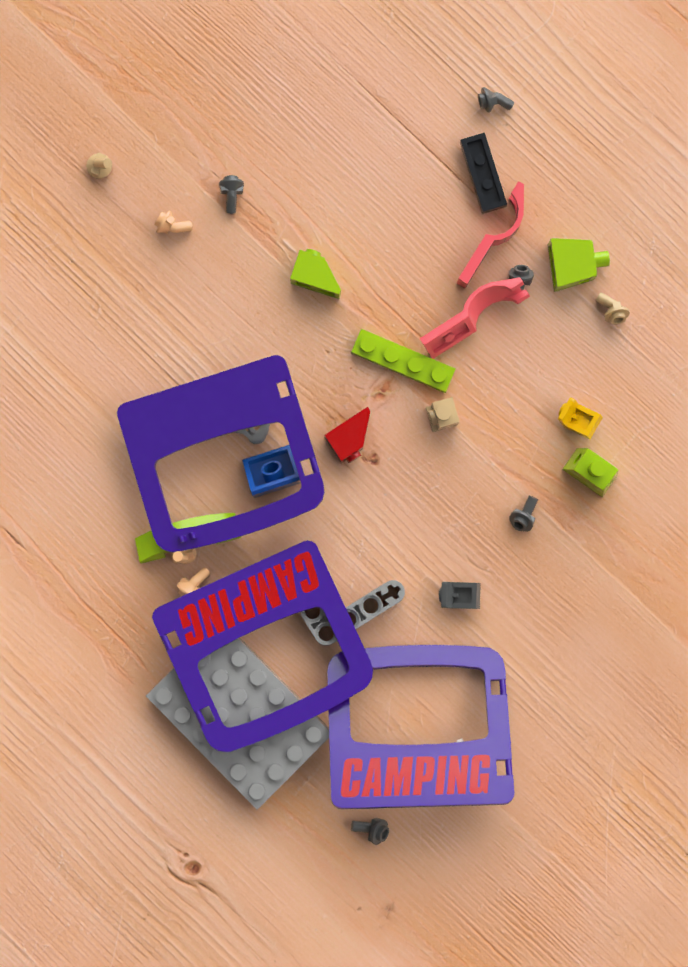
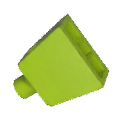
(574, 262)
(591, 470)

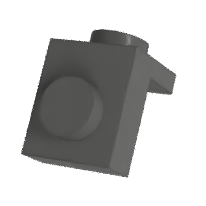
(460, 595)

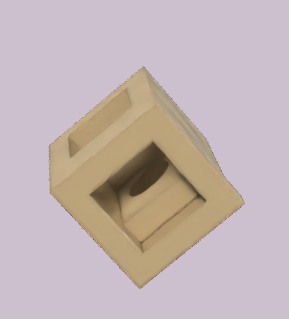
(442, 414)

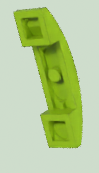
(150, 551)

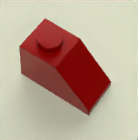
(349, 436)

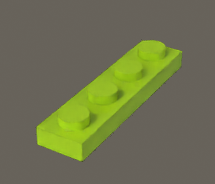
(403, 360)

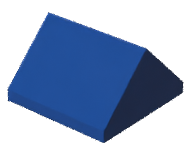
(271, 471)

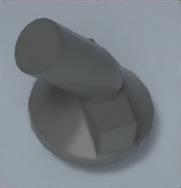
(488, 99)
(231, 186)
(523, 272)
(523, 519)
(377, 829)

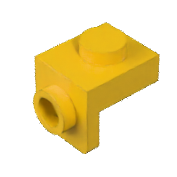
(579, 418)

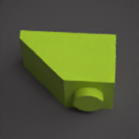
(314, 274)

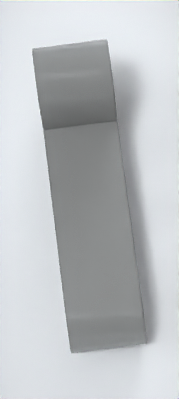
(357, 609)

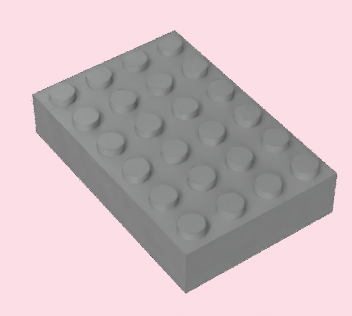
(242, 691)

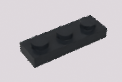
(483, 173)

